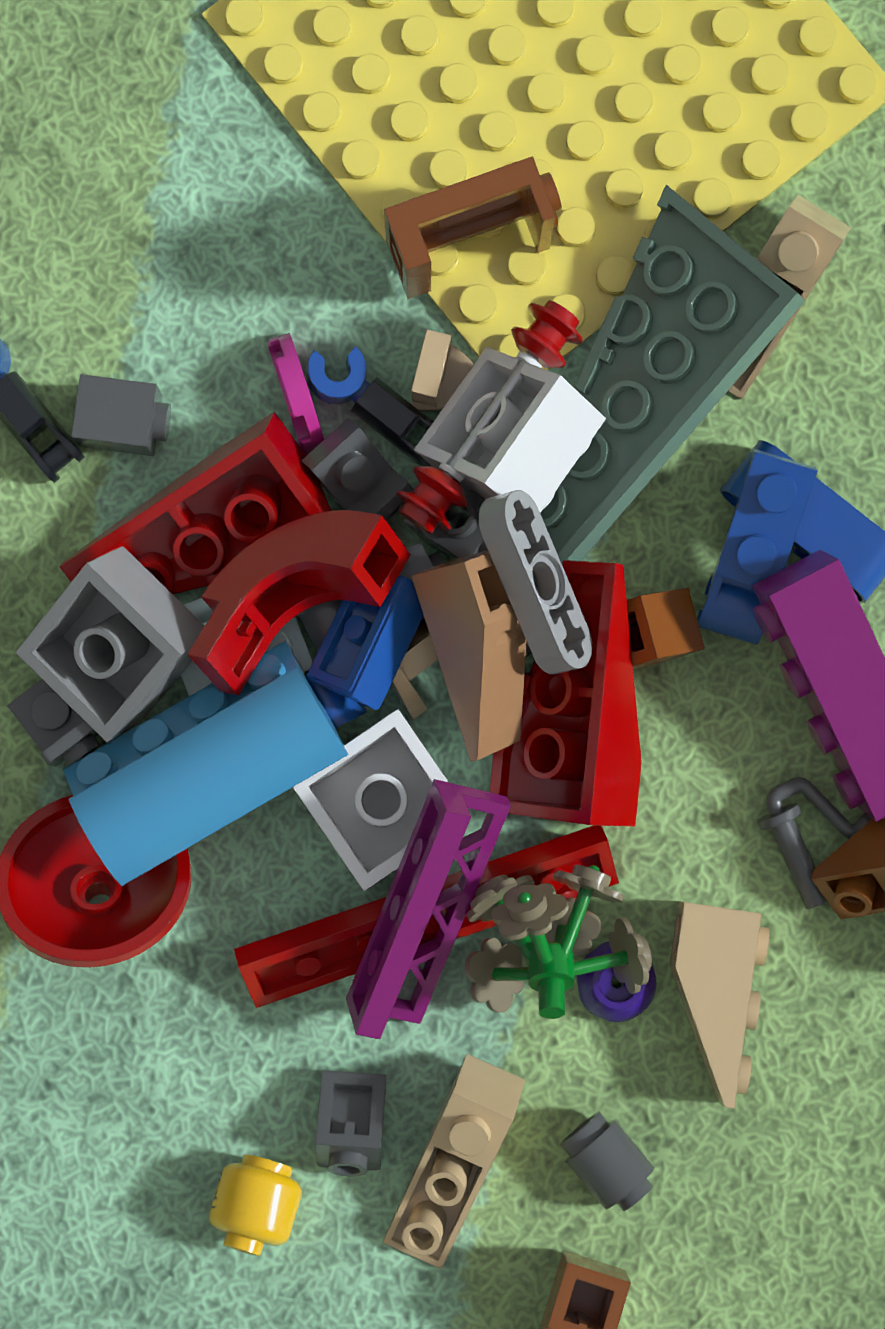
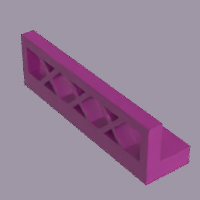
(417, 896)

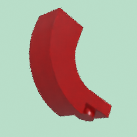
(283, 574)

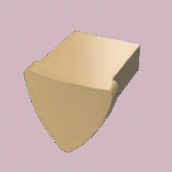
(438, 372)
(417, 659)

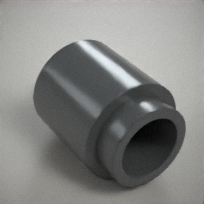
(608, 1162)

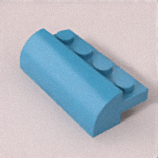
(201, 766)

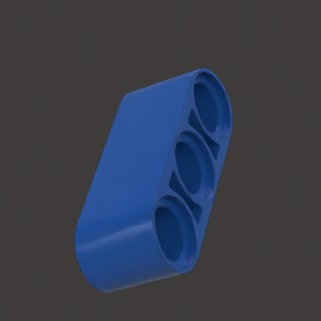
(829, 526)

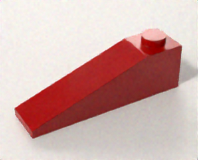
(214, 509)
(580, 725)

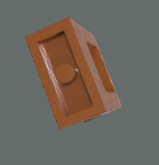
(468, 211)

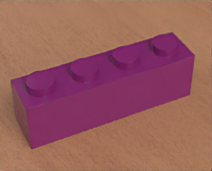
(835, 667)

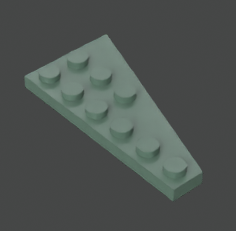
(662, 363)

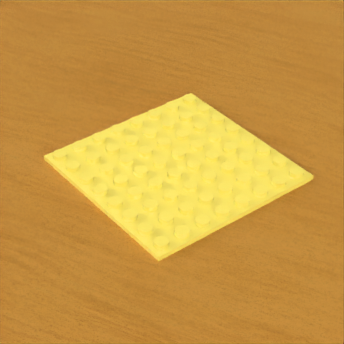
(596, 90)

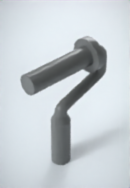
(788, 836)

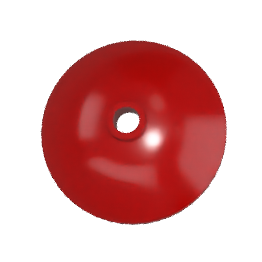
(55, 872)

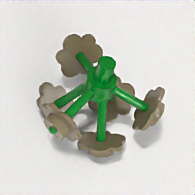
(549, 934)

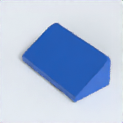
(368, 645)

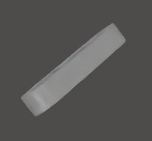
(523, 546)

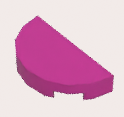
(295, 392)

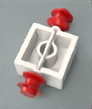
(506, 425)

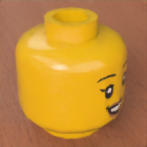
(255, 1204)

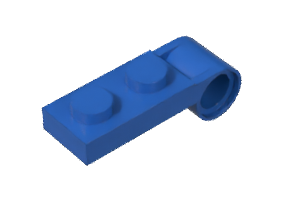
(756, 542)

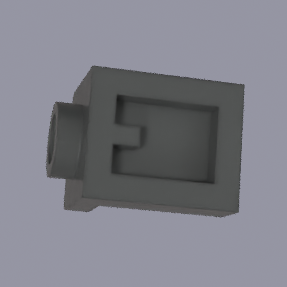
(356, 472)
(54, 725)
(350, 1122)

